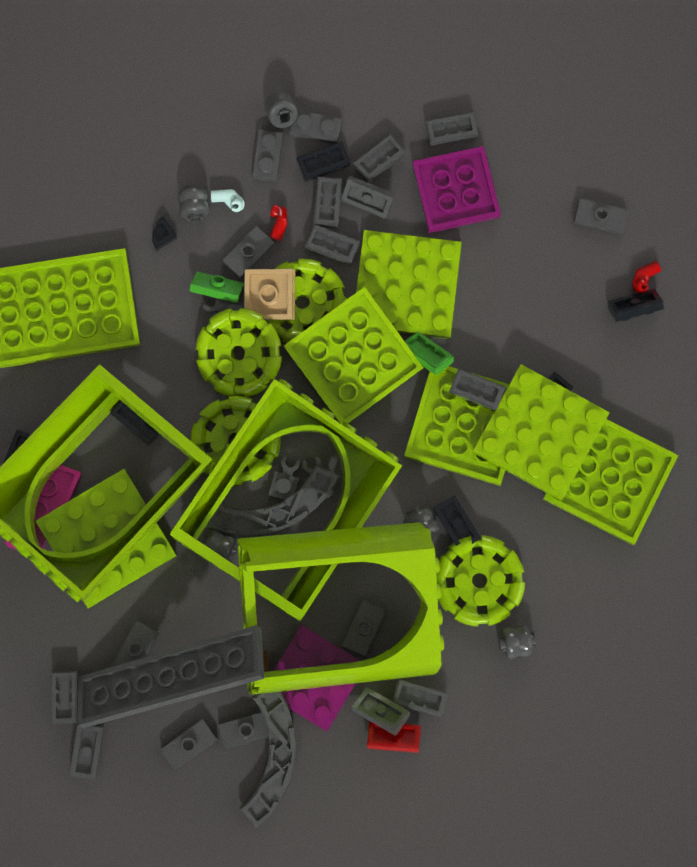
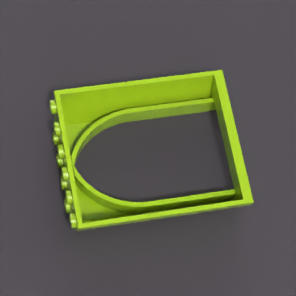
(48, 447)
(364, 481)
(397, 546)

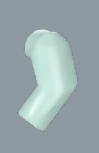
(229, 197)

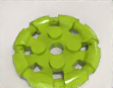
(314, 292)
(224, 352)
(227, 427)
(494, 576)

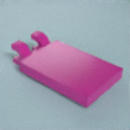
(56, 492)

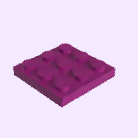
(456, 189)
(321, 703)

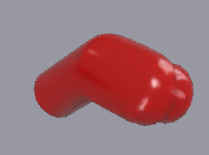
(280, 223)
(642, 275)

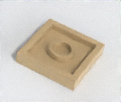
(270, 293)

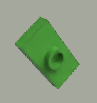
(217, 287)
(429, 353)

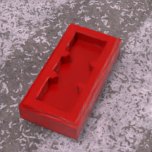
(406, 740)

